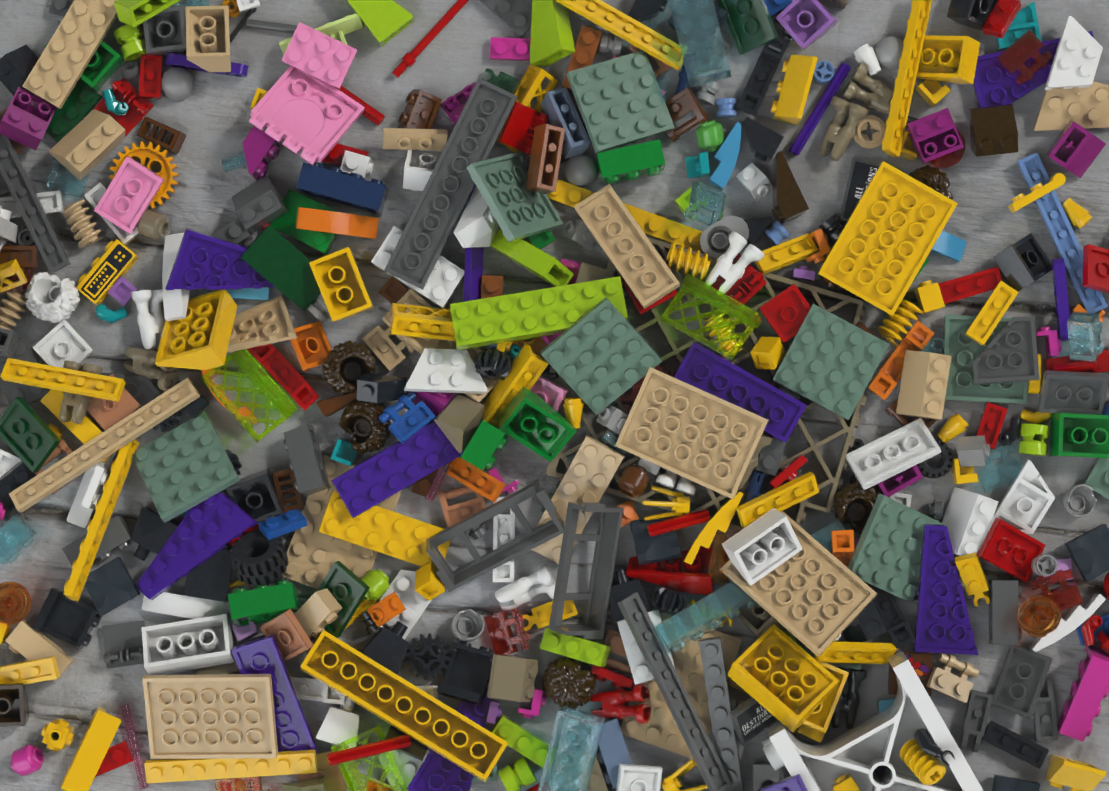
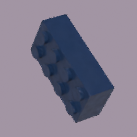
(342, 188)

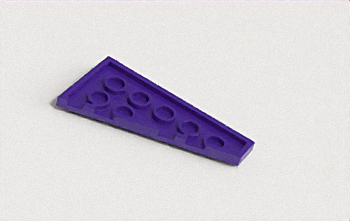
(997, 86)
(212, 264)
(195, 540)
(941, 606)
(440, 773)

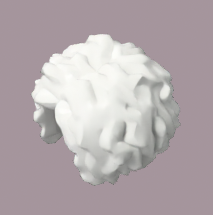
(51, 298)

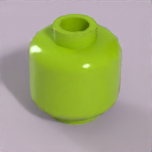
(378, 584)

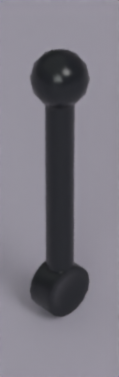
(233, 35)

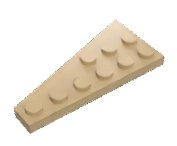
(1083, 105)
(262, 325)

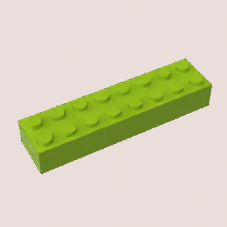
(530, 312)

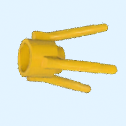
(679, 505)
(673, 782)

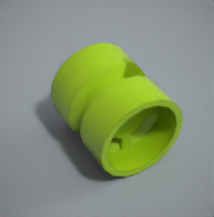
(132, 44)
(1033, 447)
(517, 775)

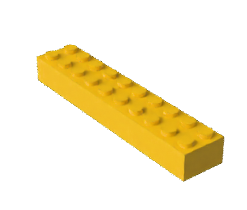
(404, 705)

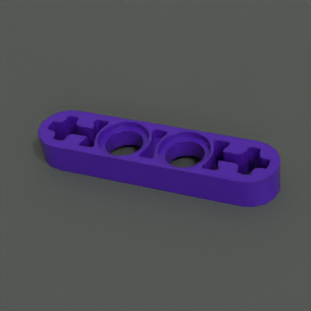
(178, 60)
(1061, 297)

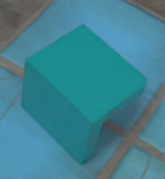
(344, 453)

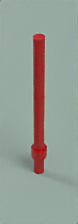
(409, 58)

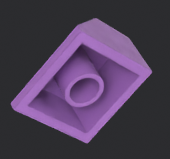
(807, 21)

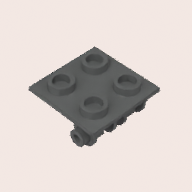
(123, 644)

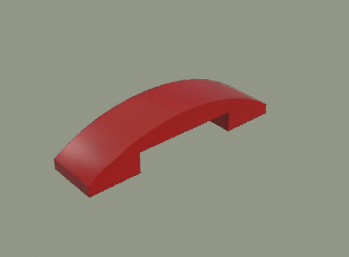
(285, 374)

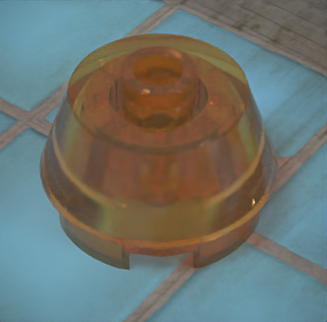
(14, 603)
(1039, 615)

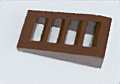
(174, 138)
(335, 404)
(283, 473)

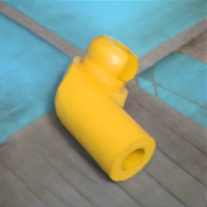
(1035, 418)

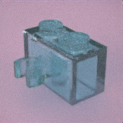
(1084, 336)
(13, 537)

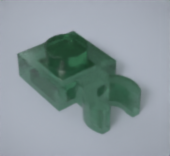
(503, 81)

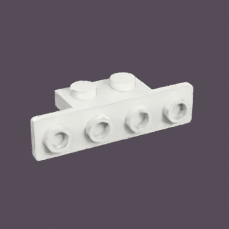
(89, 493)

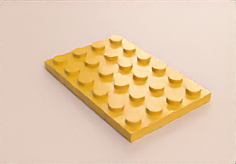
(887, 238)

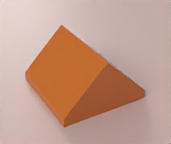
(311, 346)

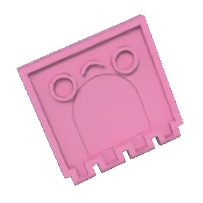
(305, 114)

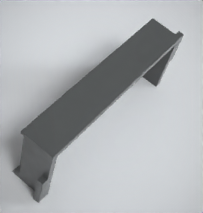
(503, 554)
(601, 572)

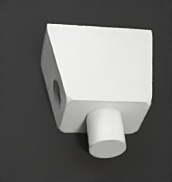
(340, 724)

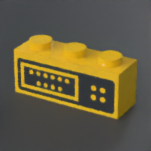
(106, 271)

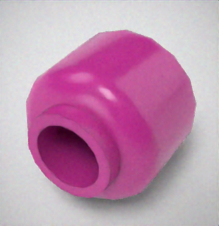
(27, 760)

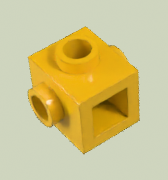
(65, 734)

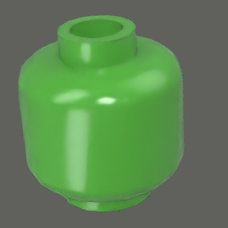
(710, 135)

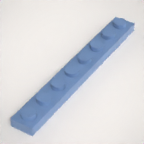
(1061, 233)

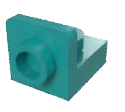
(697, 166)

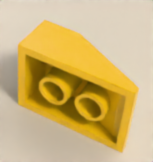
(948, 59)
(1073, 773)

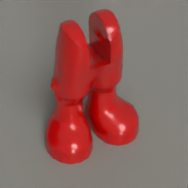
(614, 706)

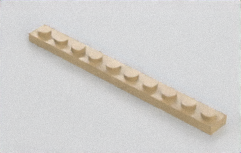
(104, 445)

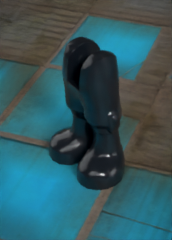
(850, 701)

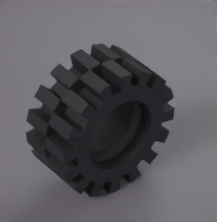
(942, 468)

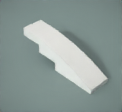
(175, 300)
(1069, 623)

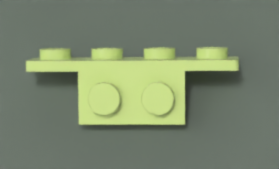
(334, 29)

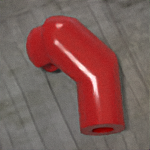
(1089, 627)

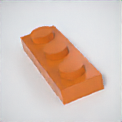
(475, 479)

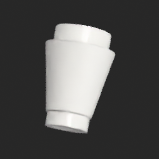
(867, 56)

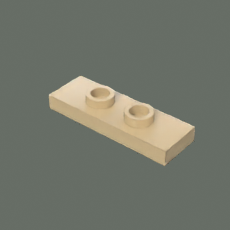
(414, 139)

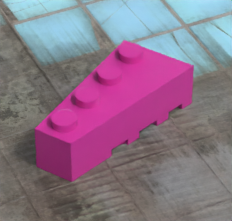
(1086, 695)

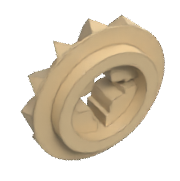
(875, 124)

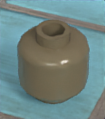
(153, 225)

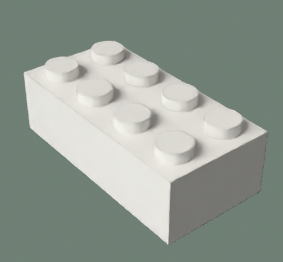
(442, 282)
(187, 645)

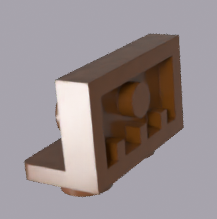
(419, 111)

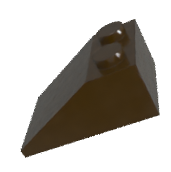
(787, 197)

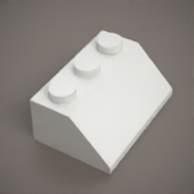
(419, 168)
(968, 520)
(762, 546)
(638, 665)

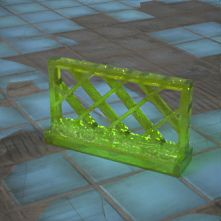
(724, 305)
(265, 386)
(350, 769)

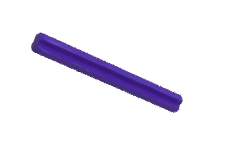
(819, 109)

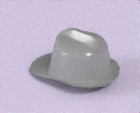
(715, 238)

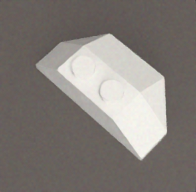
(476, 224)

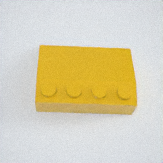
(202, 336)
(782, 677)

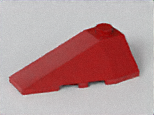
(677, 573)

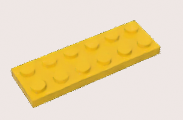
(381, 531)

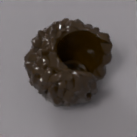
(933, 178)
(346, 365)
(363, 423)
(855, 505)
(568, 683)

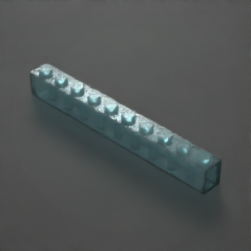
(718, 606)

